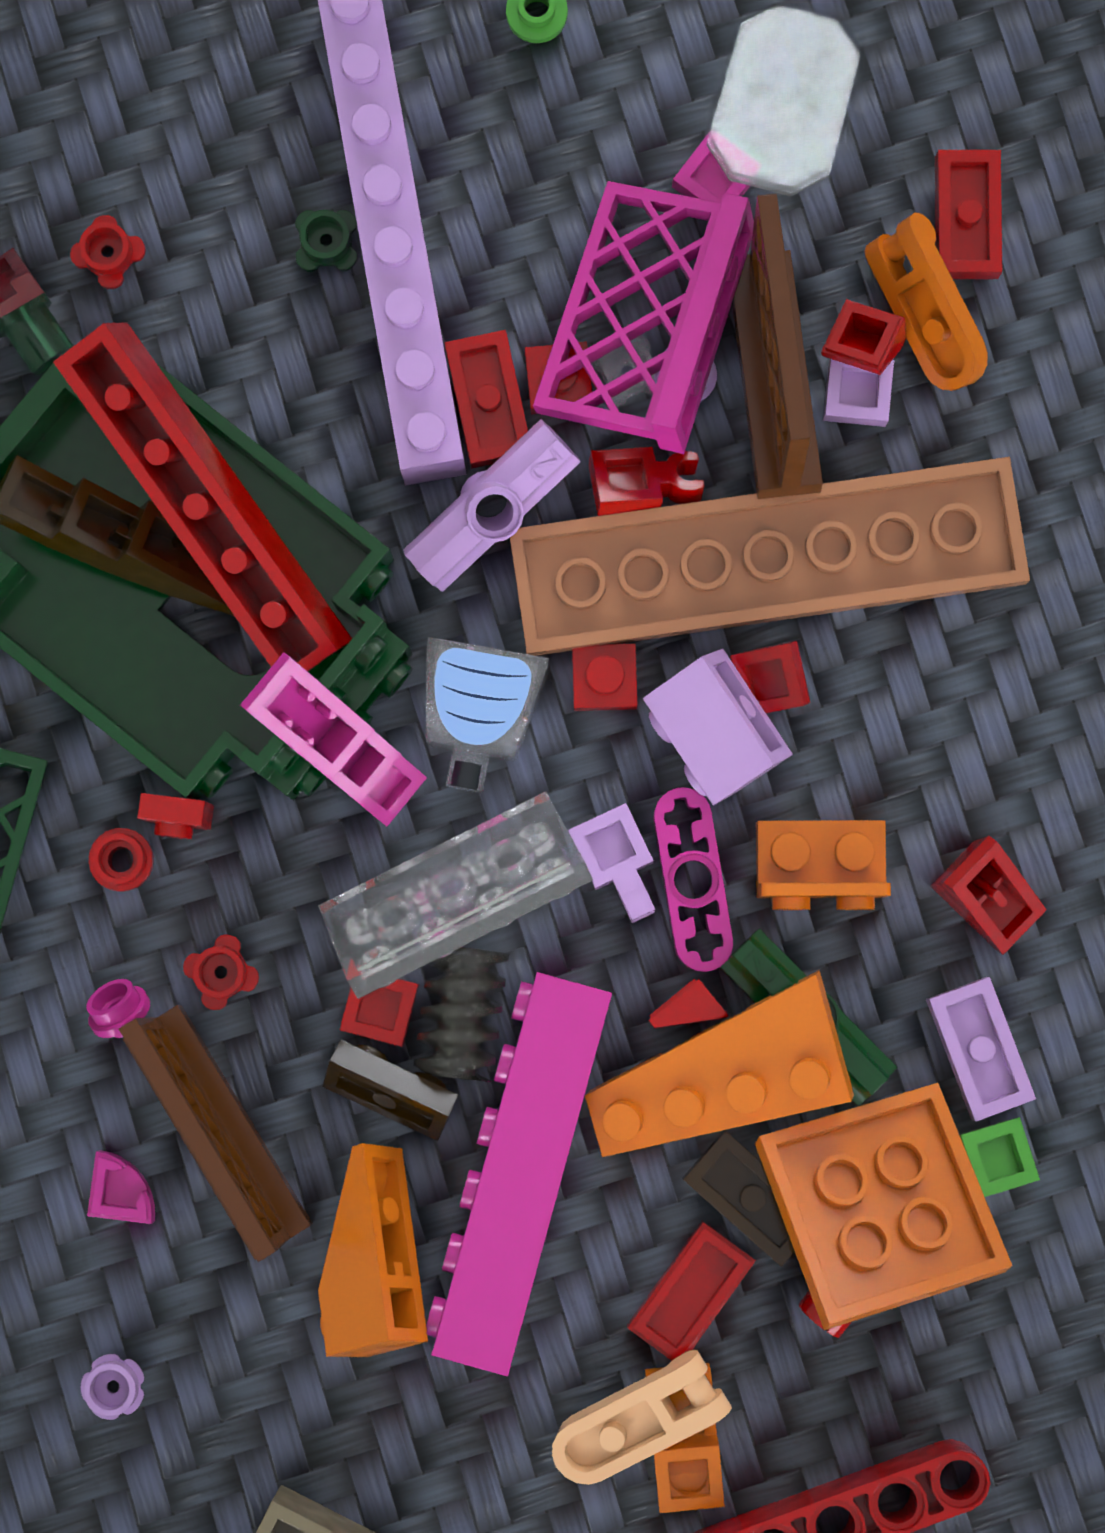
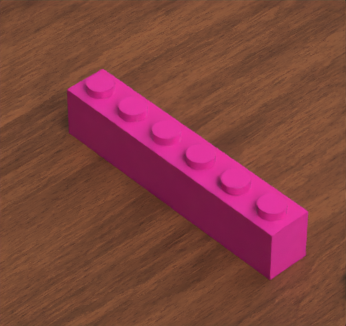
(520, 1175)

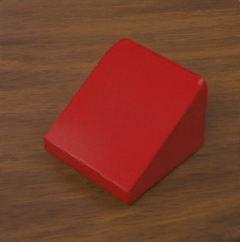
(865, 337)
(688, 1006)

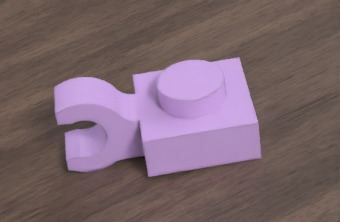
(615, 854)

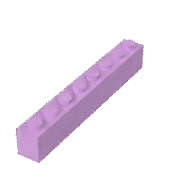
(392, 240)

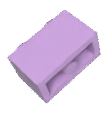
(716, 727)

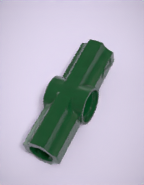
(765, 970)

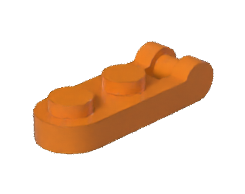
(928, 299)

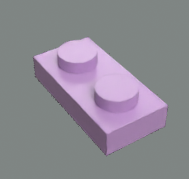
(980, 1049)

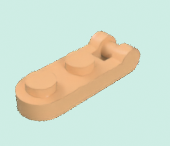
(638, 1421)

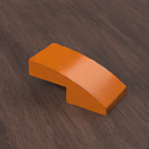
(691, 1469)

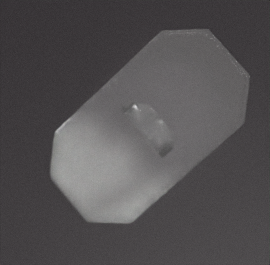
(783, 100)

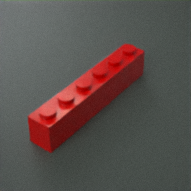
(201, 497)

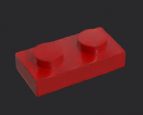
(969, 212)
(486, 395)

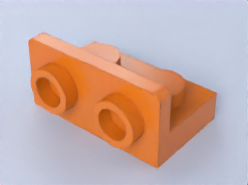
(821, 862)

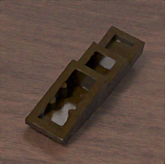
(103, 532)

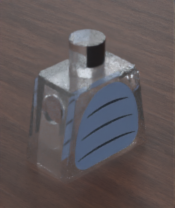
(479, 705)

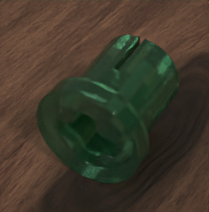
(35, 334)

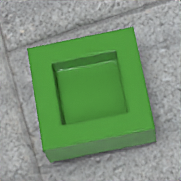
(1000, 1156)

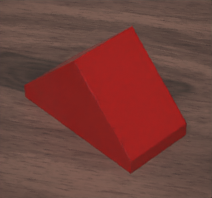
(990, 894)

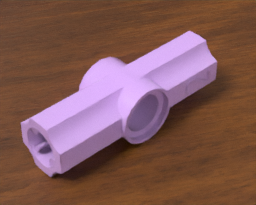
(520, 475)

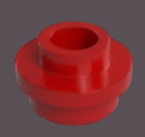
(101, 859)

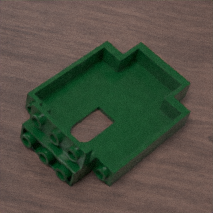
(131, 666)

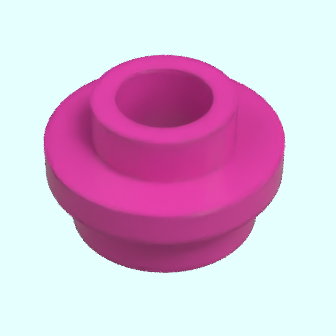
(115, 1006)

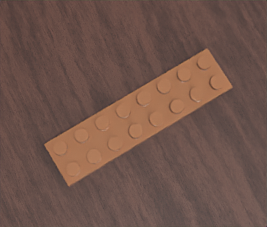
(769, 557)

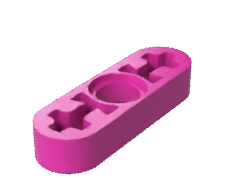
(699, 830)

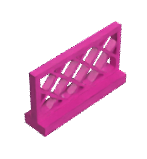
(698, 328)

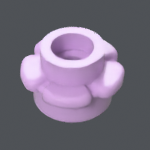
(96, 1392)

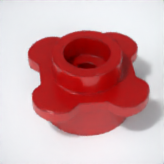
(100, 235)
(203, 967)

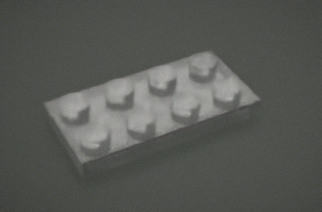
(453, 894)

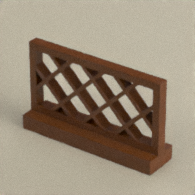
(774, 364)
(216, 1130)

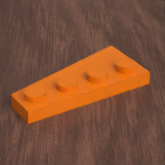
(744, 1071)

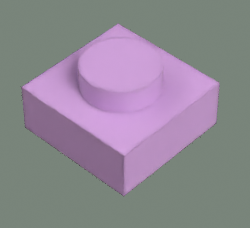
(857, 395)

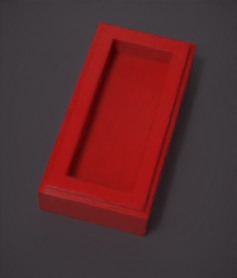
(691, 1292)

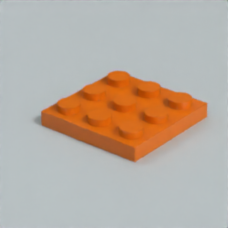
(882, 1205)

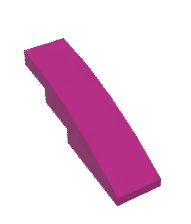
(333, 739)

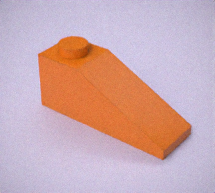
(371, 1266)

